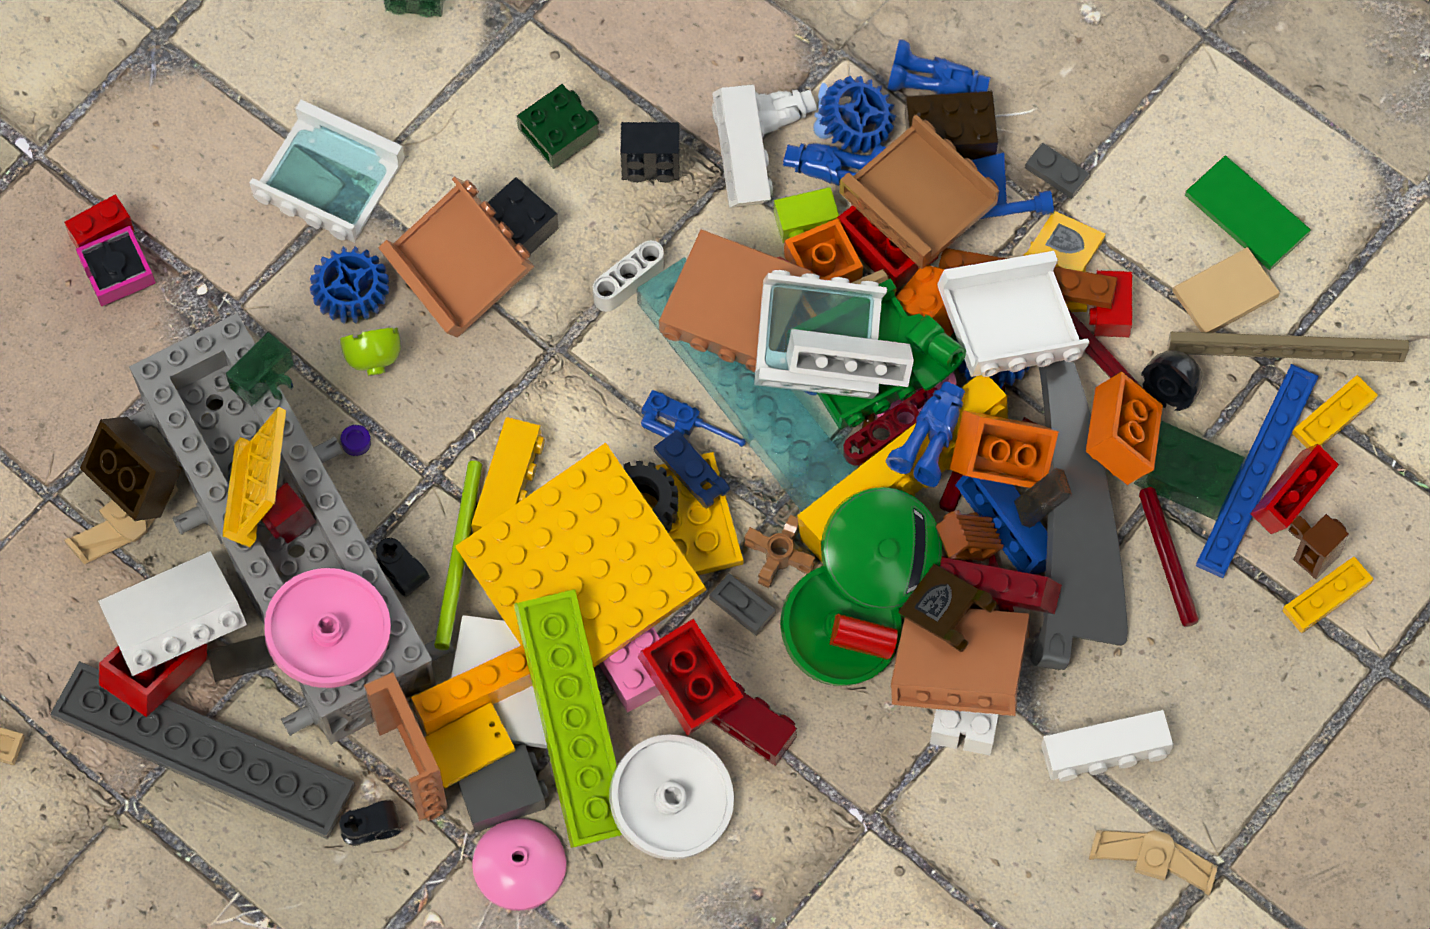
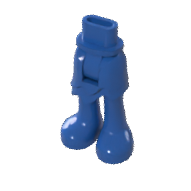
(946, 75)
(825, 161)
(937, 420)

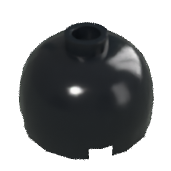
(1173, 379)

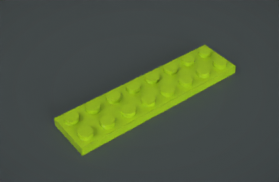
(570, 713)

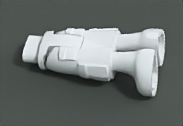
(782, 108)

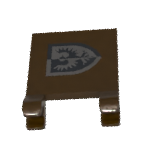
(942, 602)

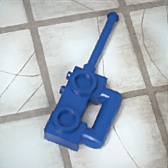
(679, 413)

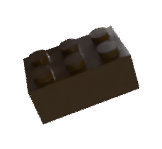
(961, 118)
(130, 468)

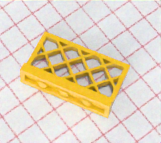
(253, 480)

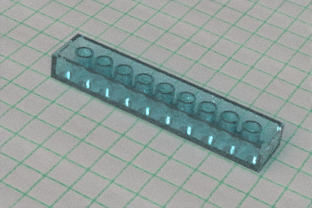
(766, 417)

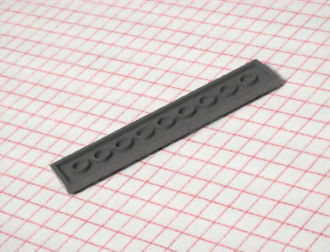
(208, 754)

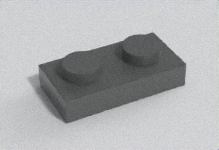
(1057, 170)
(742, 604)

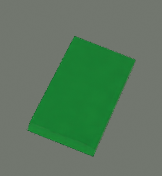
(1247, 212)

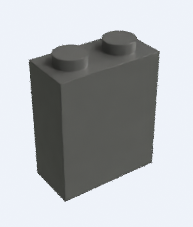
(504, 790)

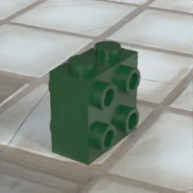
(558, 125)

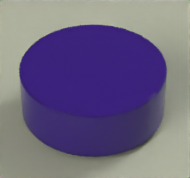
(355, 440)

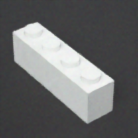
(742, 145)
(849, 358)
(1107, 745)

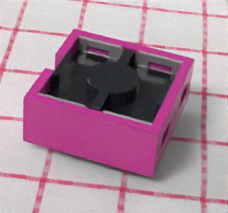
(115, 266)

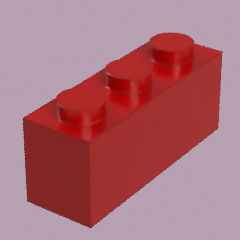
(1294, 489)

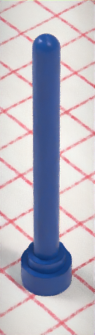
(1040, 204)

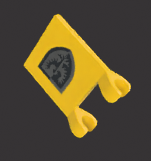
(1069, 239)

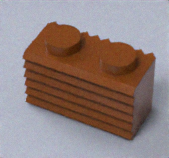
(969, 536)

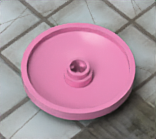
(327, 628)

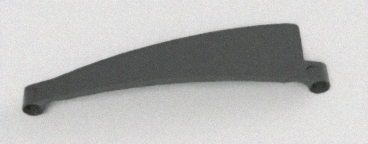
(1081, 532)

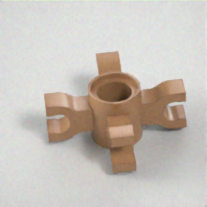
(760, 542)

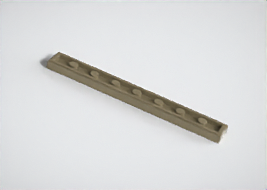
(1289, 346)

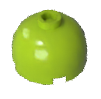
(372, 350)

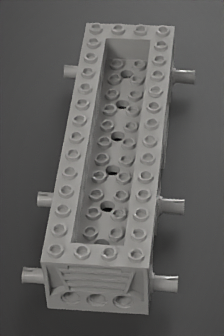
(176, 393)

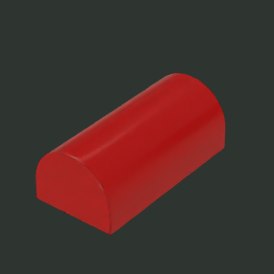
(863, 636)

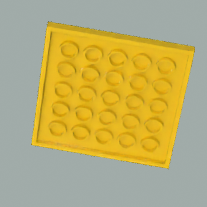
(588, 536)

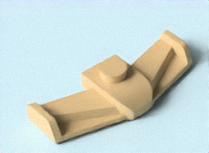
(110, 535)
(1155, 856)

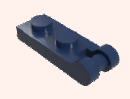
(691, 468)

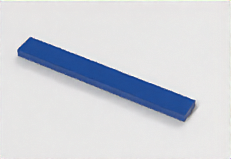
(1256, 471)

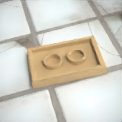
(1226, 291)

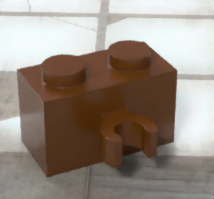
(1318, 544)

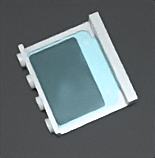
(329, 172)
(816, 307)

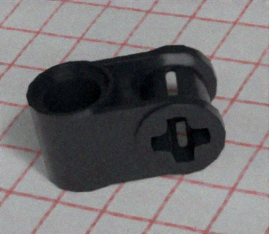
(403, 570)
(373, 823)

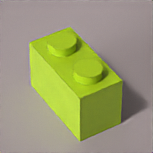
(804, 212)

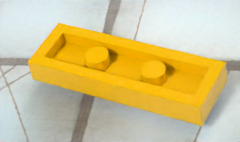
(1335, 413)
(1327, 594)

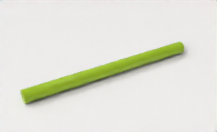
(457, 563)

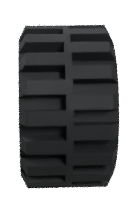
(660, 486)

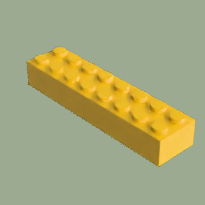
(980, 396)

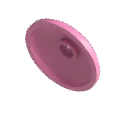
(522, 883)

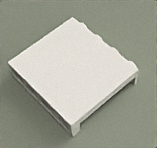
(1010, 314)
(172, 613)
(486, 639)

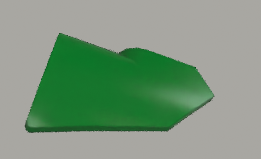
(932, 349)

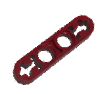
(887, 421)

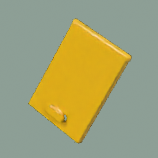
(469, 744)

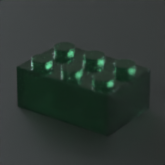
(1192, 471)

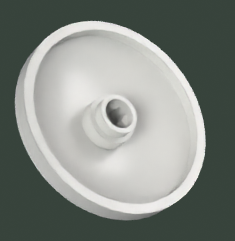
(671, 797)

